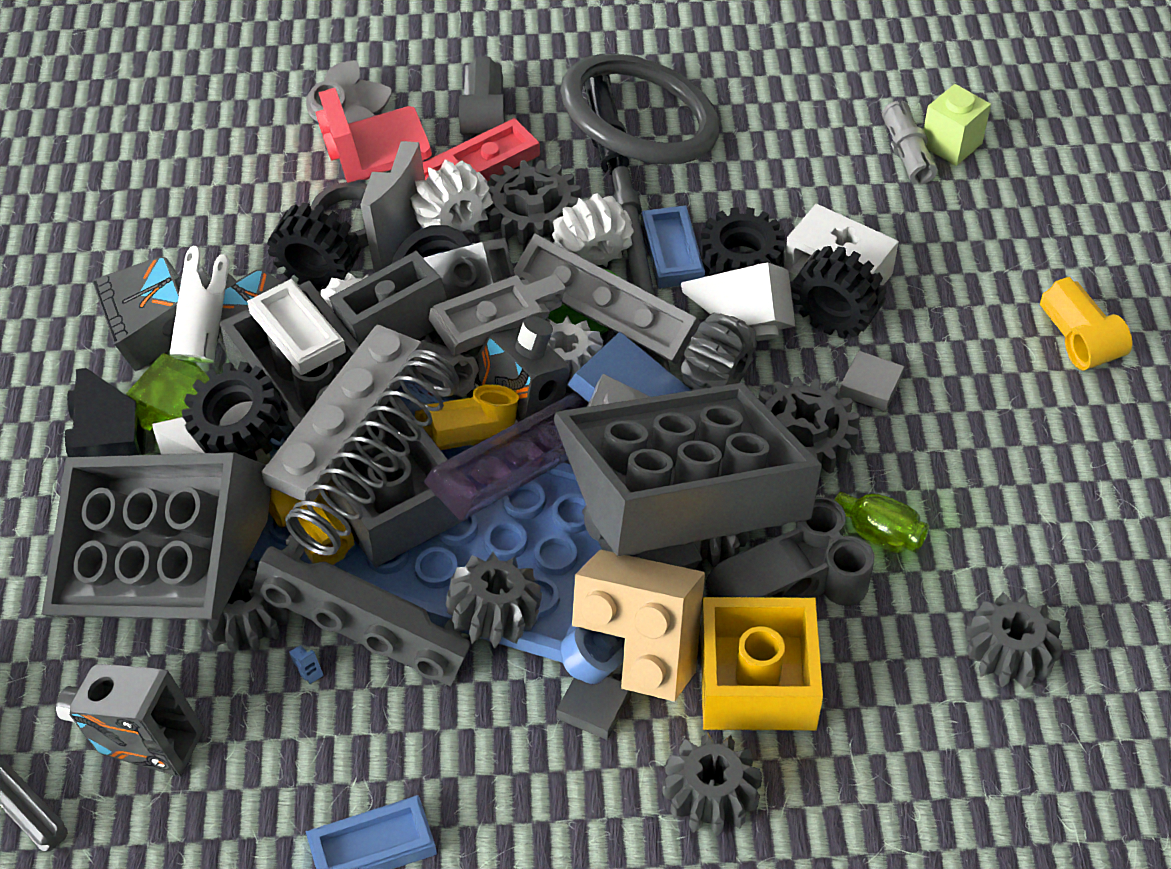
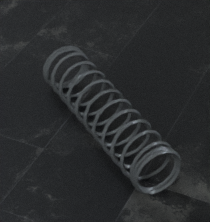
(291, 519)

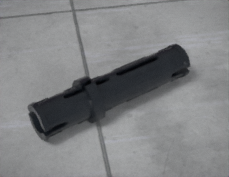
(603, 104)

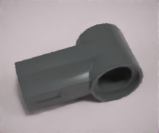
(483, 102)

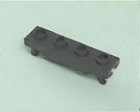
(360, 612)

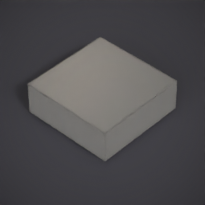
(871, 380)

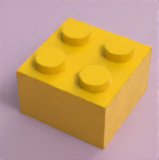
(760, 664)

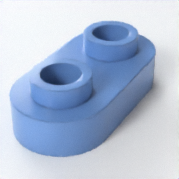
(591, 654)

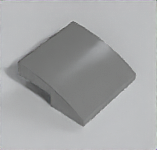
(388, 206)

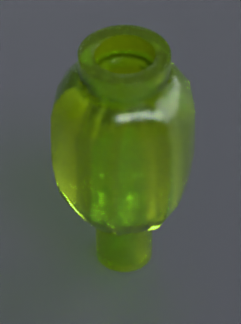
(885, 521)

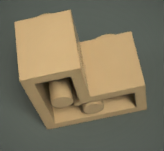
(653, 609)

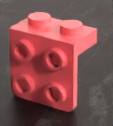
(367, 143)

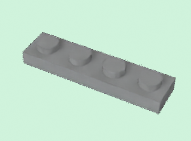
(610, 299)
(338, 412)

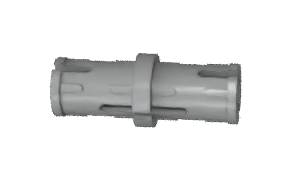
(909, 142)

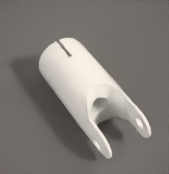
(199, 310)

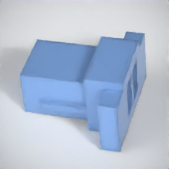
(307, 664)

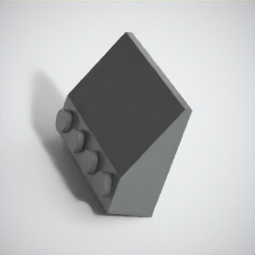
(687, 467)
(154, 535)

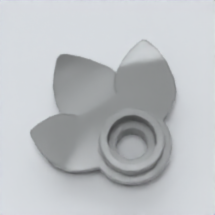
(358, 97)

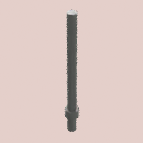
(637, 255)

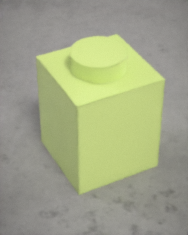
(956, 124)

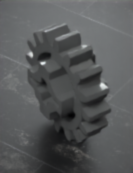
(529, 200)
(812, 416)

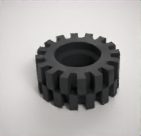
(744, 231)
(313, 245)
(860, 291)
(223, 393)

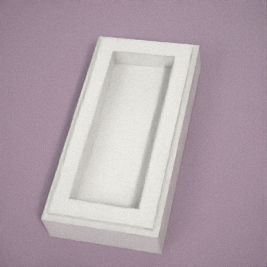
(296, 326)

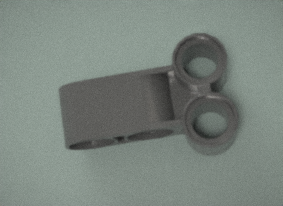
(801, 563)

